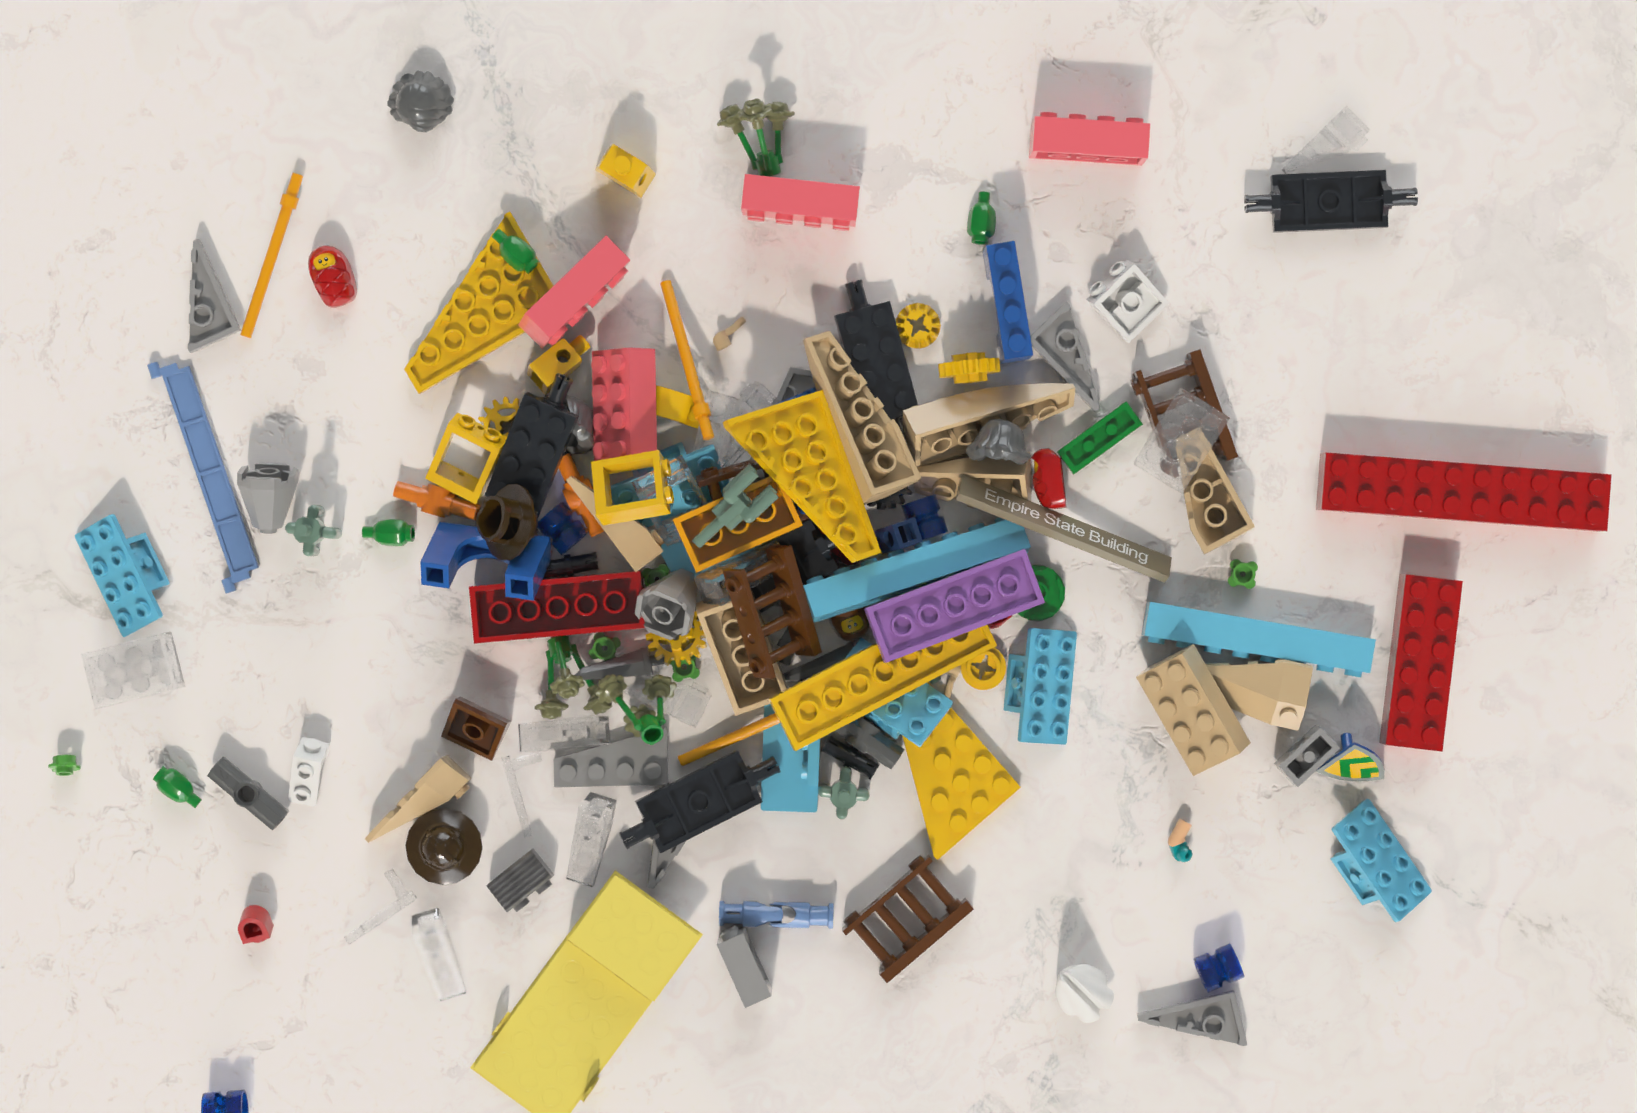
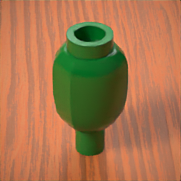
(981, 220)
(516, 252)
(390, 532)
(176, 786)

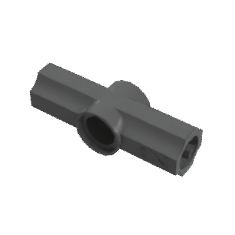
(870, 740)
(234, 780)

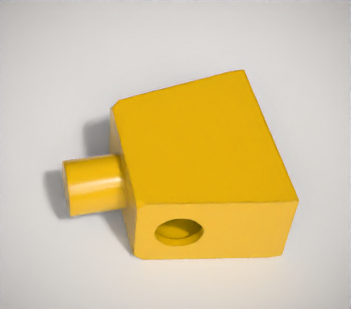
(626, 170)
(545, 367)

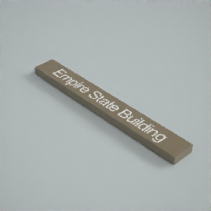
(1063, 528)

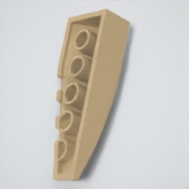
(947, 426)
(868, 435)

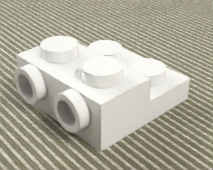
(1126, 300)

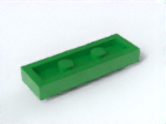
(1099, 438)

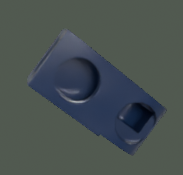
(898, 536)

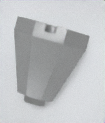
(267, 494)
(668, 604)

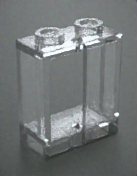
(646, 490)

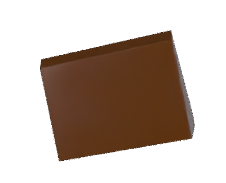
(475, 728)

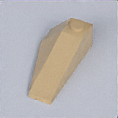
(945, 477)
(1214, 507)
(630, 537)
(1266, 691)
(435, 788)

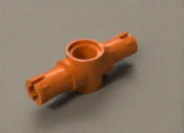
(567, 468)
(436, 500)

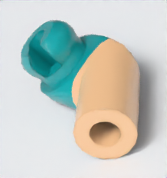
(1177, 842)

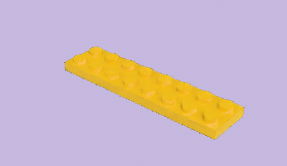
(867, 683)

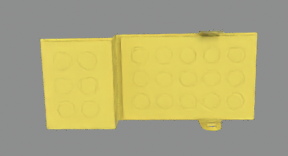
(586, 999)

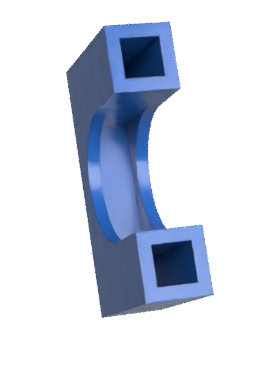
(1012, 321)
(458, 544)

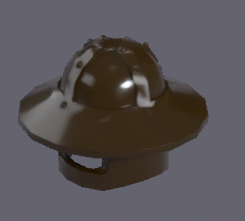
(508, 521)
(444, 846)

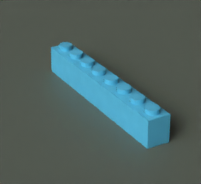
(912, 569)
(1258, 637)

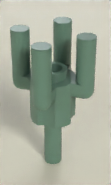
(737, 505)
(312, 530)
(843, 793)

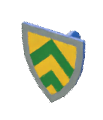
(1353, 763)

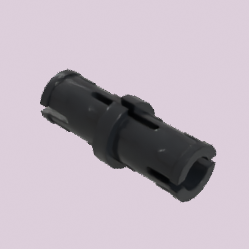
(571, 565)
(850, 757)

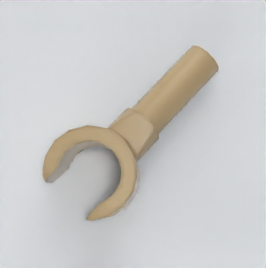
(721, 339)
(950, 682)

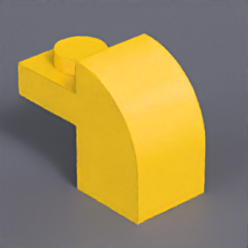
(675, 406)

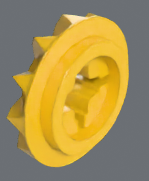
(931, 322)
(989, 679)

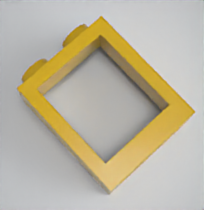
(455, 479)
(636, 510)

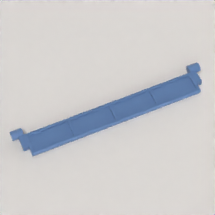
(209, 471)

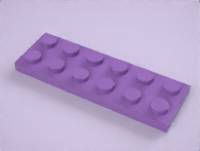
(954, 605)

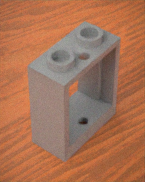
(744, 965)

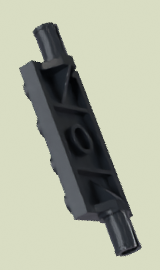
(1330, 201)
(876, 351)
(536, 443)
(812, 556)
(699, 801)

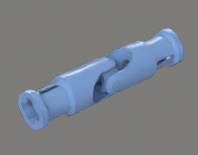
(756, 914)

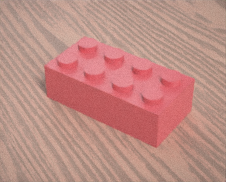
(1089, 140)
(800, 201)
(574, 292)
(624, 402)

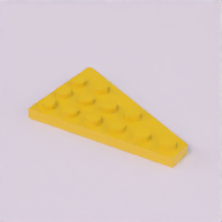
(479, 314)
(807, 459)
(956, 782)

